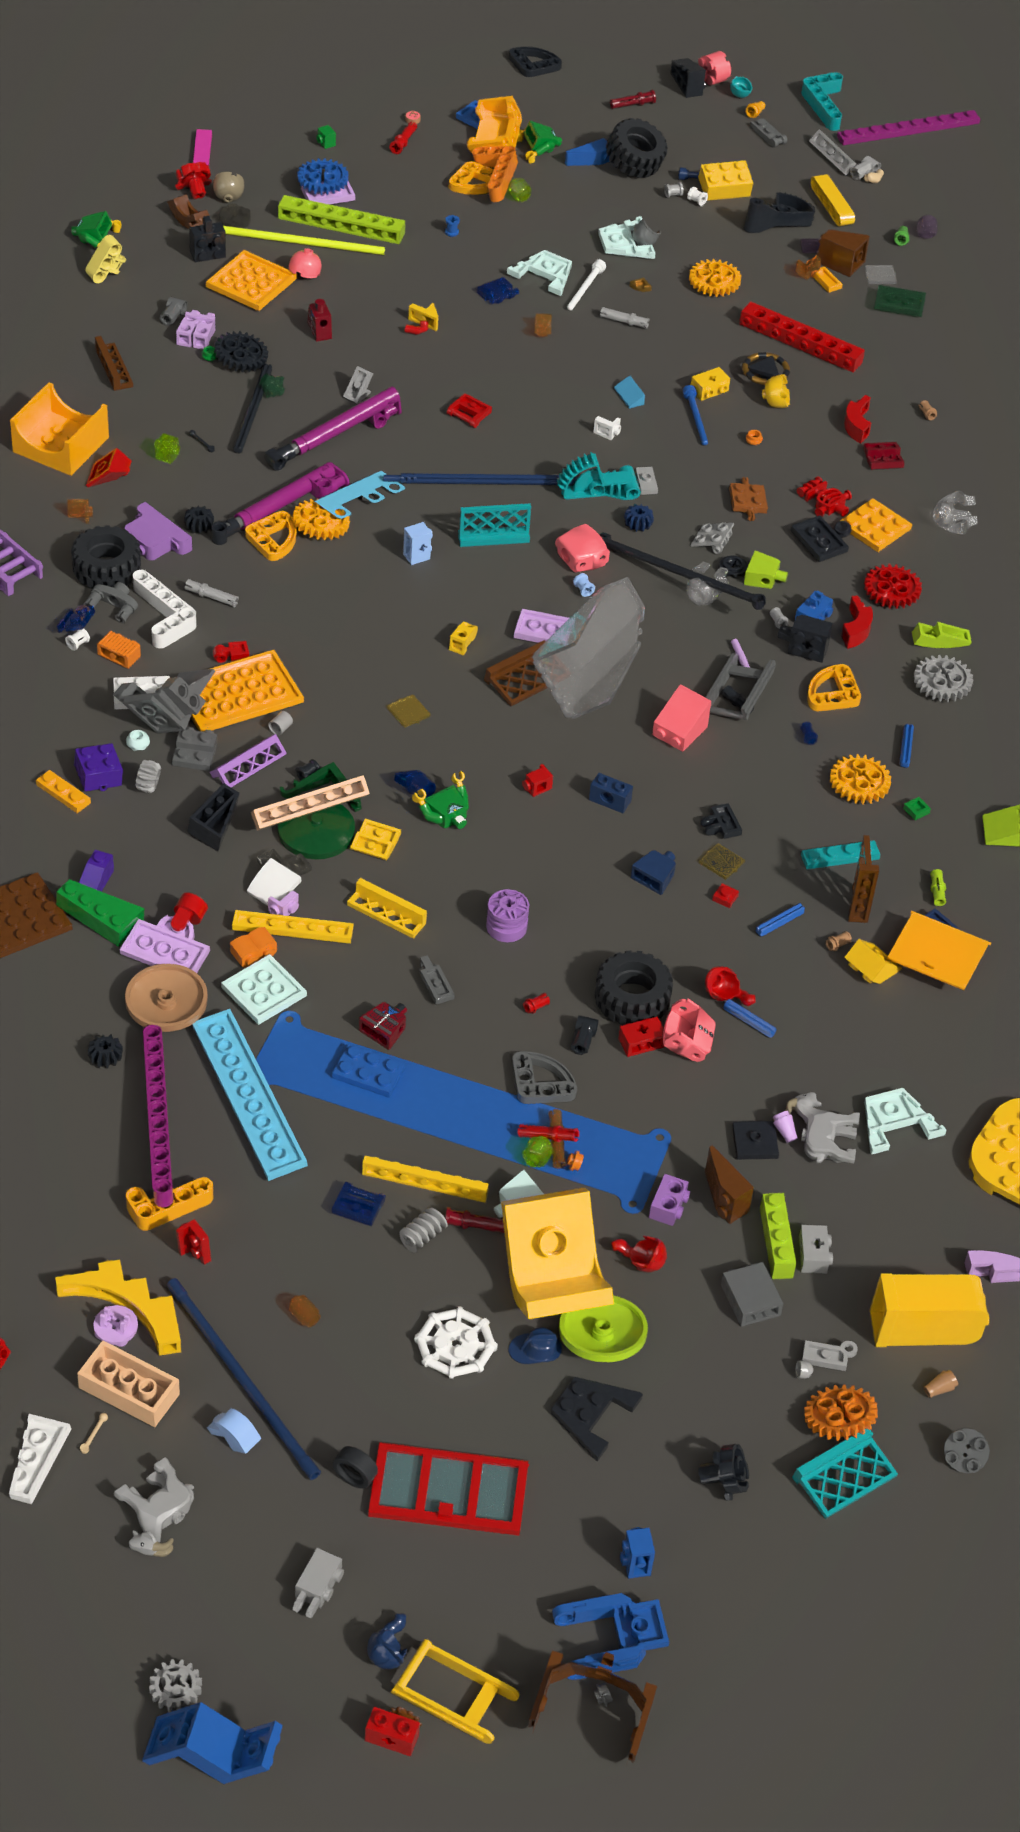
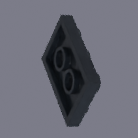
(819, 538)

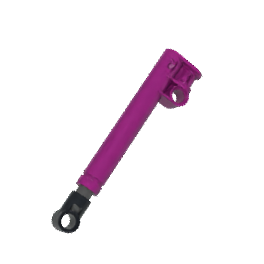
(375, 410)
(318, 482)

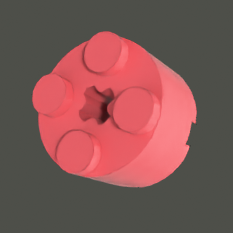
(716, 67)

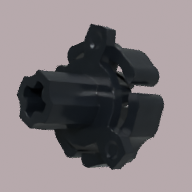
(727, 1468)

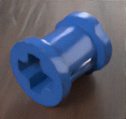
(452, 225)

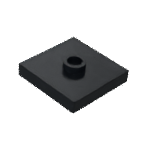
(755, 1140)

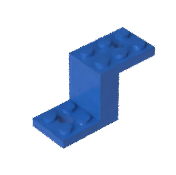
(212, 1743)

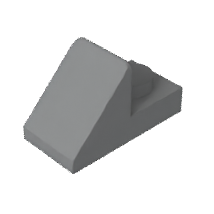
(358, 385)

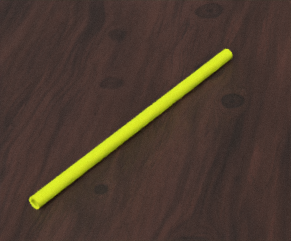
(304, 240)

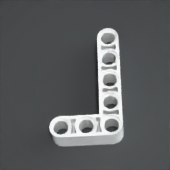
(180, 615)

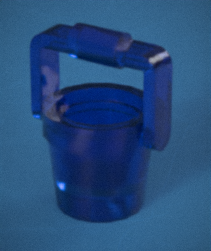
(414, 781)

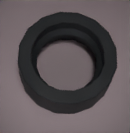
(355, 1467)

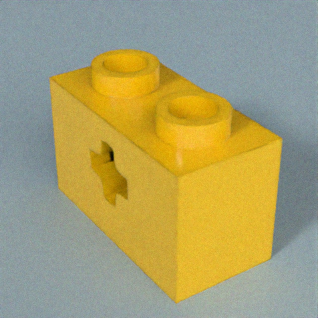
(710, 383)

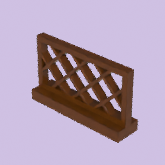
(518, 664)
(863, 885)

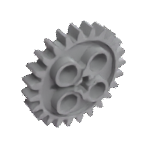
(943, 678)

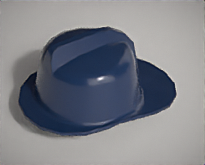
(535, 1347)

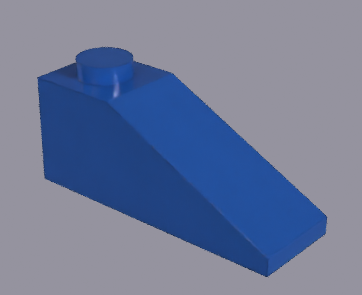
(588, 154)

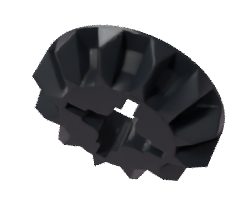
(730, 561)

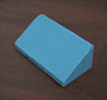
(630, 392)

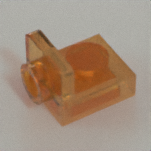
(810, 268)
(80, 508)

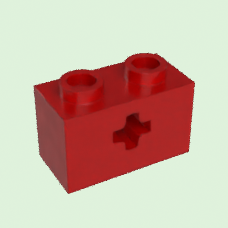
(641, 1036)
(392, 1731)

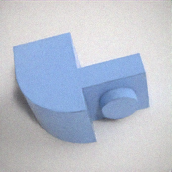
(236, 1429)

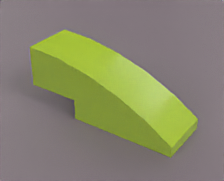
(940, 636)

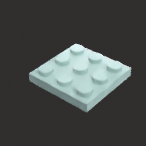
(263, 989)

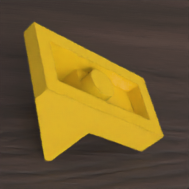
(419, 313)

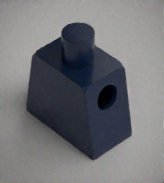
(654, 870)

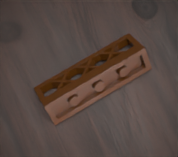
(110, 367)

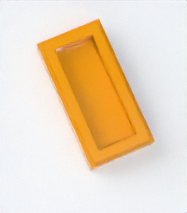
(827, 280)

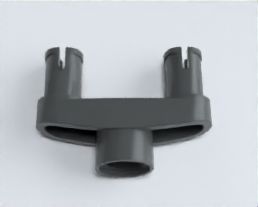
(115, 596)

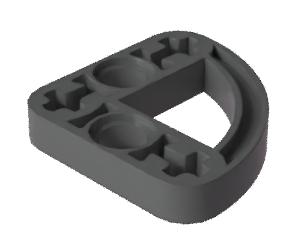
(533, 1058)

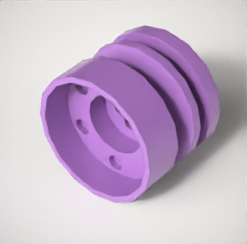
(507, 915)

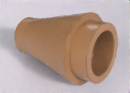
(941, 1384)

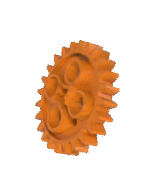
(853, 1405)

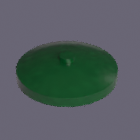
(319, 833)

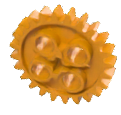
(715, 277)
(318, 521)
(860, 779)

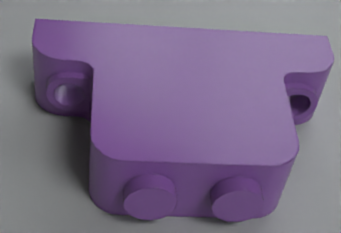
(157, 534)

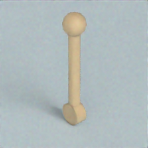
(84, 1448)

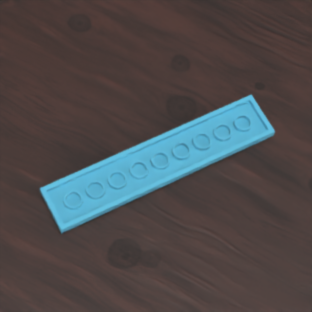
(249, 1095)

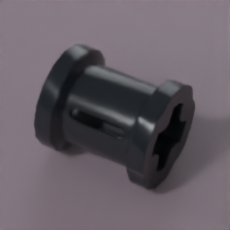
(307, 770)

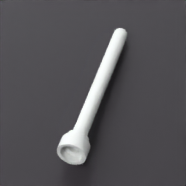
(597, 268)

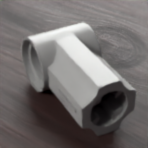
(866, 166)

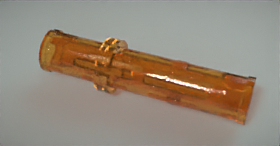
(558, 1147)

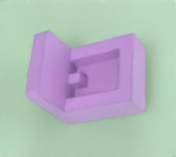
(286, 906)

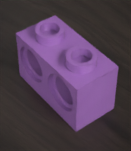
(667, 1199)

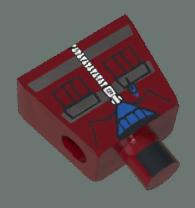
(319, 313)
(384, 1023)

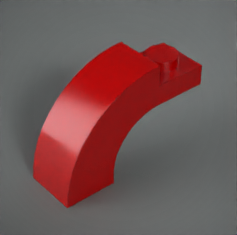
(855, 424)
(858, 630)

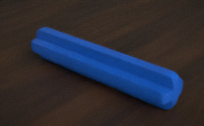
(906, 745)
(780, 919)
(749, 1018)

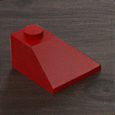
(109, 468)

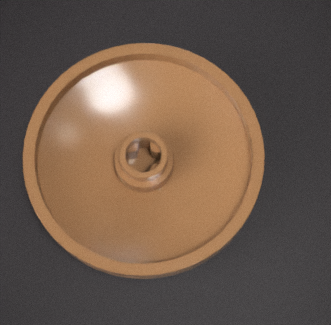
(166, 997)

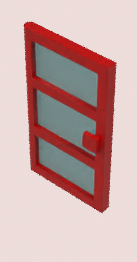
(449, 1488)

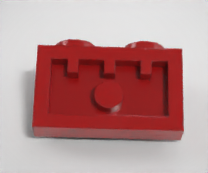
(194, 1239)

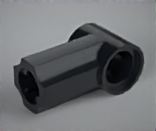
(584, 1031)

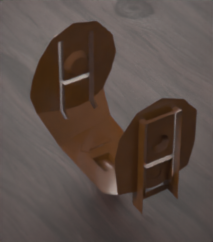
(557, 1671)

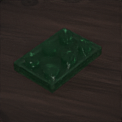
(900, 301)

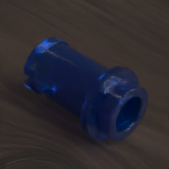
(810, 736)

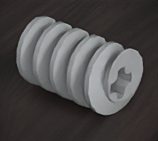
(422, 1229)

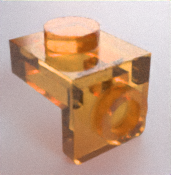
(543, 324)

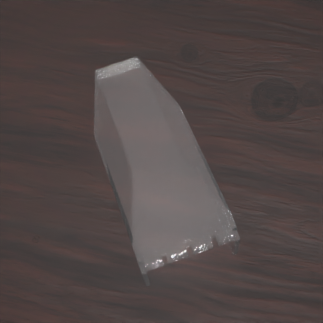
(593, 650)

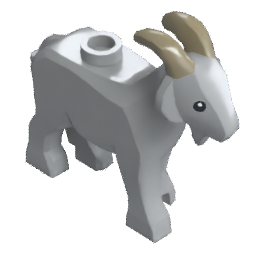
(822, 1129)
(158, 1510)

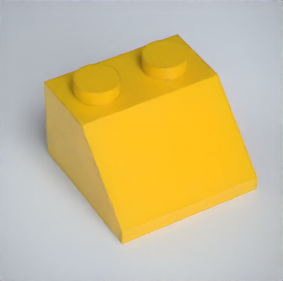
(871, 962)

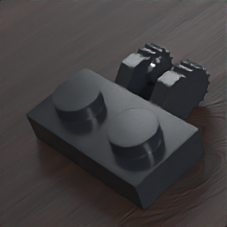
(725, 822)

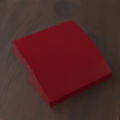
(883, 455)

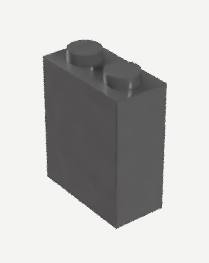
(751, 1294)

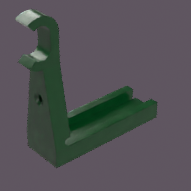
(321, 777)

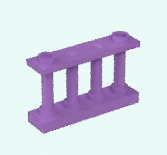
(21, 556)

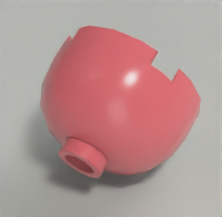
(305, 263)

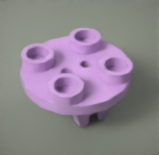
(124, 1329)

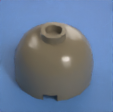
(228, 186)

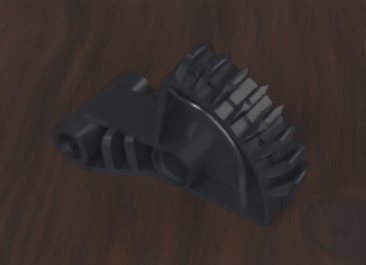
(786, 211)

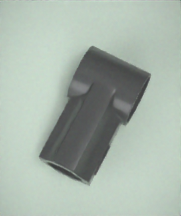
(173, 309)

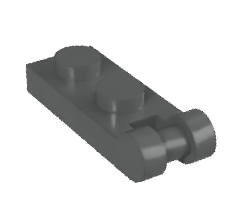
(768, 132)

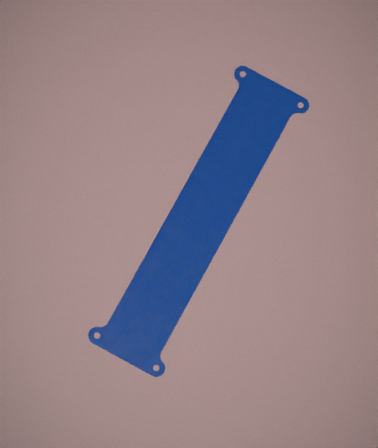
(464, 1112)

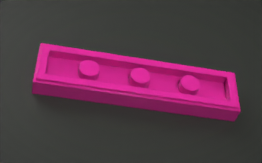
(202, 146)

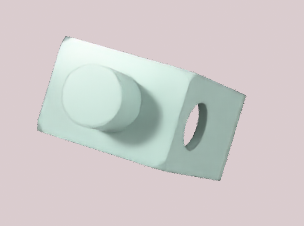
(519, 1187)

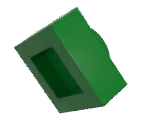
(917, 808)

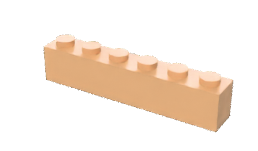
(310, 802)

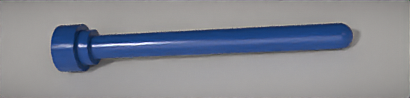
(690, 394)

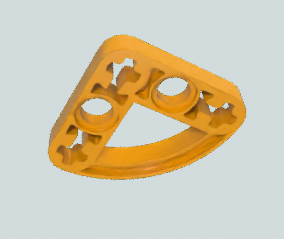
(477, 171)
(278, 522)
(823, 701)

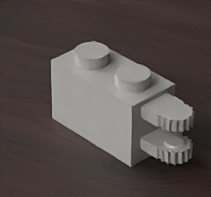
(317, 1581)

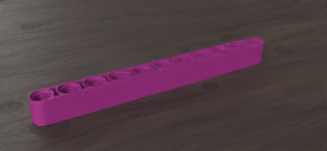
(158, 1116)

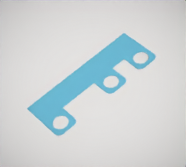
(363, 487)

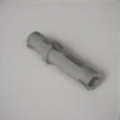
(630, 319)
(204, 590)

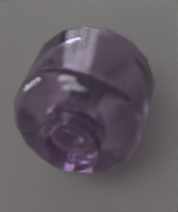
(927, 226)

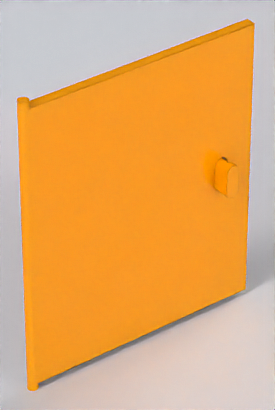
(938, 950)

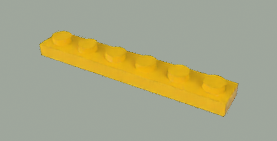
(294, 926)
(425, 1179)

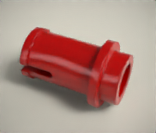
(538, 1002)

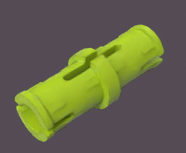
(937, 879)

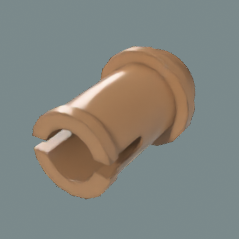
(929, 412)
(834, 942)

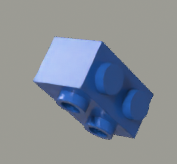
(638, 1552)

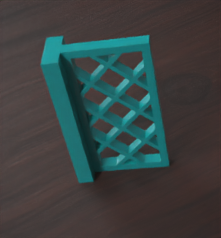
(494, 536)
(834, 1456)

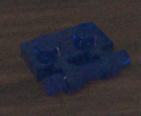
(497, 291)

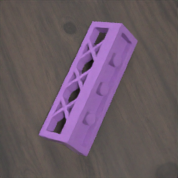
(243, 758)

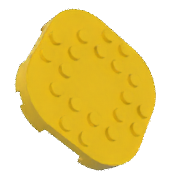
(997, 1153)

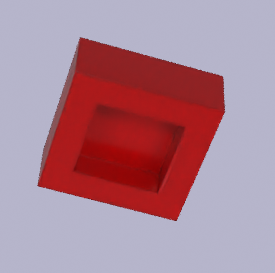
(725, 895)

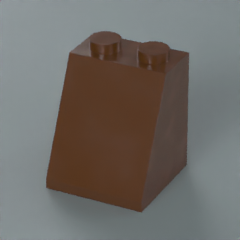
(843, 251)

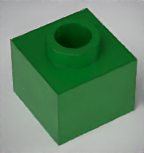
(326, 137)

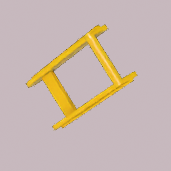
(470, 1722)

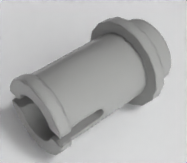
(778, 617)

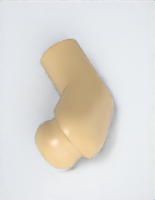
(874, 177)

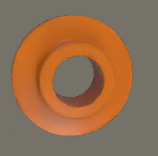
(754, 437)
(575, 1160)

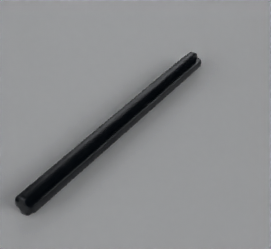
(251, 412)

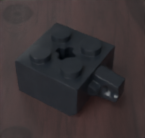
(207, 241)
(807, 637)

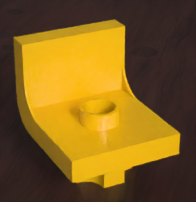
(553, 1254)

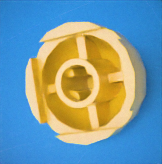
(777, 392)

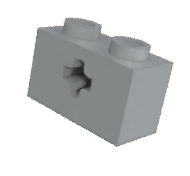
(814, 1249)

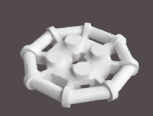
(455, 1331)

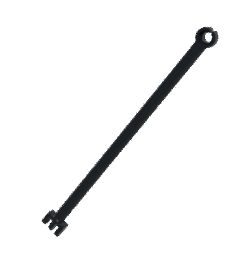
(757, 600)

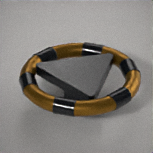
(765, 368)

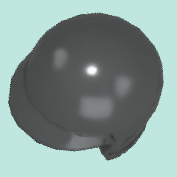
(644, 235)

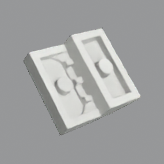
(273, 881)

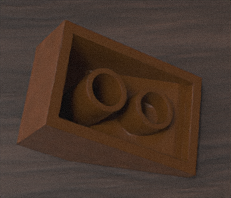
(728, 1187)

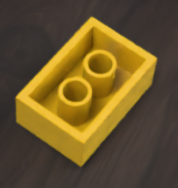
(726, 180)

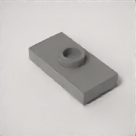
(646, 480)

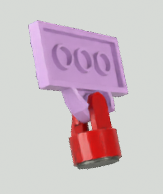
(171, 938)

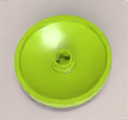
(605, 1331)

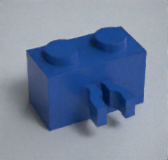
(816, 606)

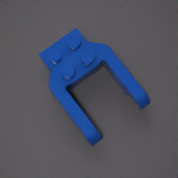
(636, 1625)

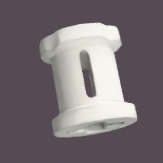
(697, 196)
(77, 639)

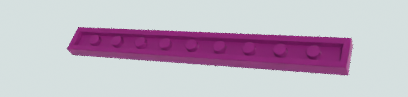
(908, 127)

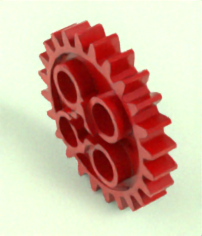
(893, 586)

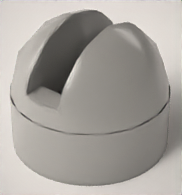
(803, 1369)

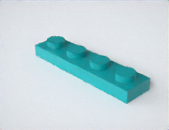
(836, 855)

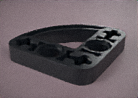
(531, 69)

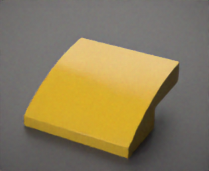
(376, 839)

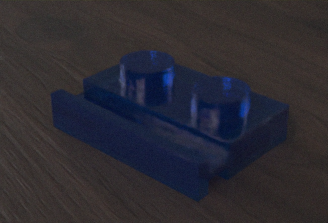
(76, 619)

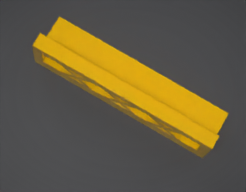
(391, 905)

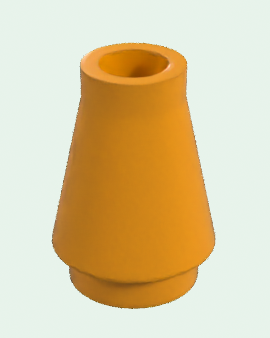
(755, 109)

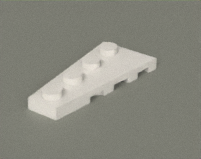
(39, 1450)

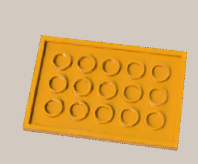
(246, 691)

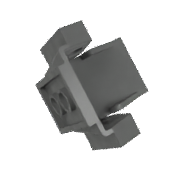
(171, 704)

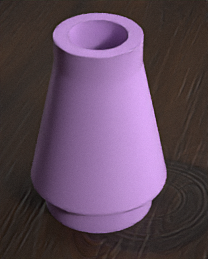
(785, 1126)

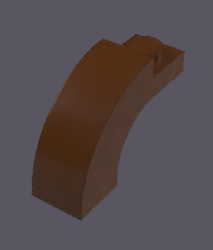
(185, 212)

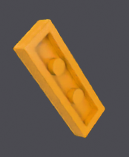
(63, 791)

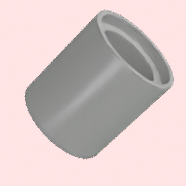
(280, 723)

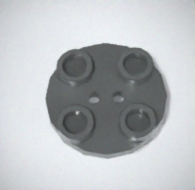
(976, 1455)

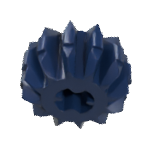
(638, 517)

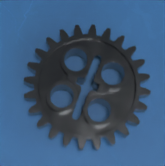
(241, 351)

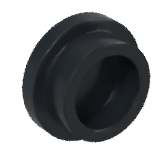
(842, 528)

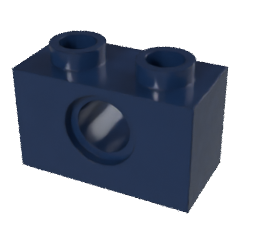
(610, 793)

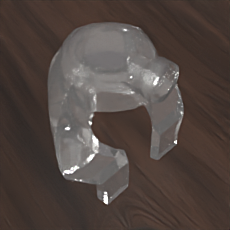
(946, 515)
(699, 591)

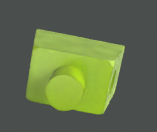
(764, 571)

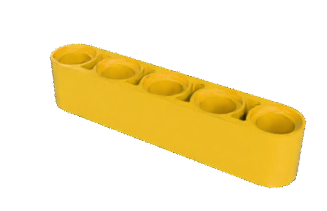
(832, 200)

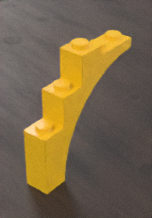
(108, 1284)

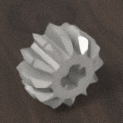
(148, 776)

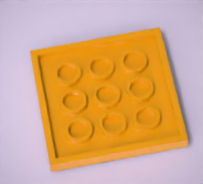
(251, 280)

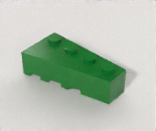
(99, 911)

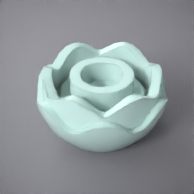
(137, 740)

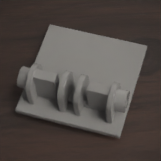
(714, 535)

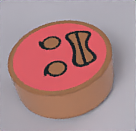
(413, 116)

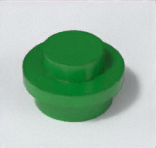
(208, 353)

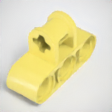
(105, 259)

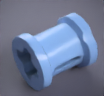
(582, 582)

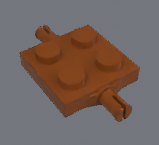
(748, 498)

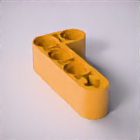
(186, 1199)

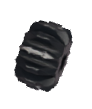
(198, 519)
(105, 1051)

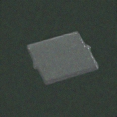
(880, 274)

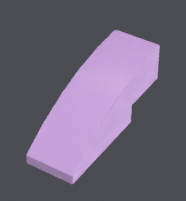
(996, 1265)

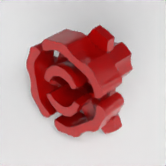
(196, 177)

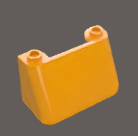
(498, 123)

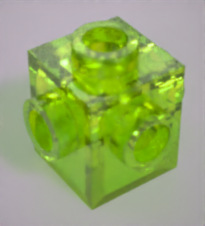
(167, 448)

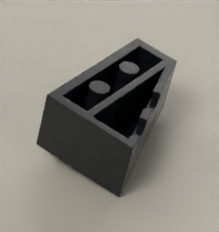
(688, 76)
(214, 816)

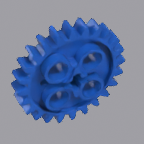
(334, 176)

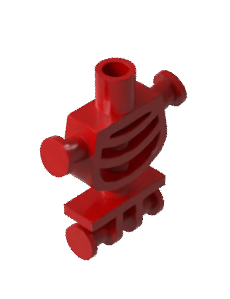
(832, 498)

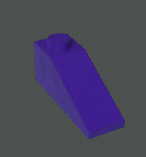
(98, 870)

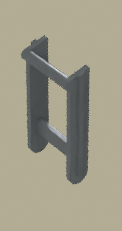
(732, 668)

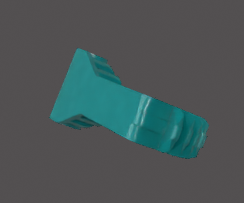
(594, 483)

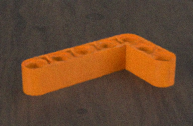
(503, 161)

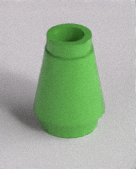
(901, 236)

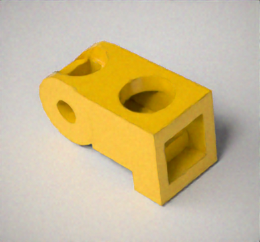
(462, 637)

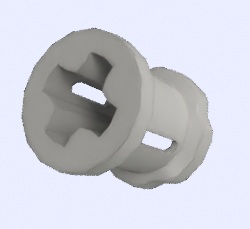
(672, 190)

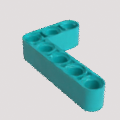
(815, 93)

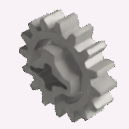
(175, 1685)

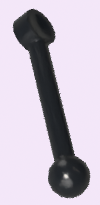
(211, 448)

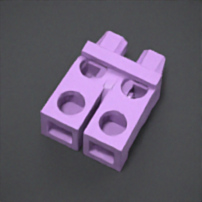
(196, 329)

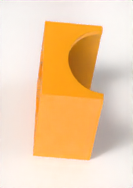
(57, 434)

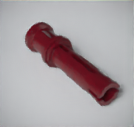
(642, 98)
(467, 1220)

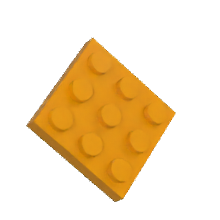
(876, 525)

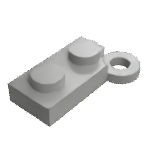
(828, 1355)

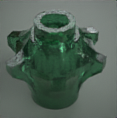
(272, 385)

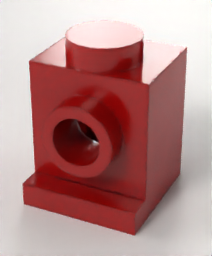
(538, 781)

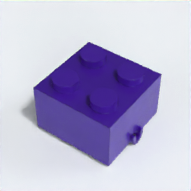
(98, 767)

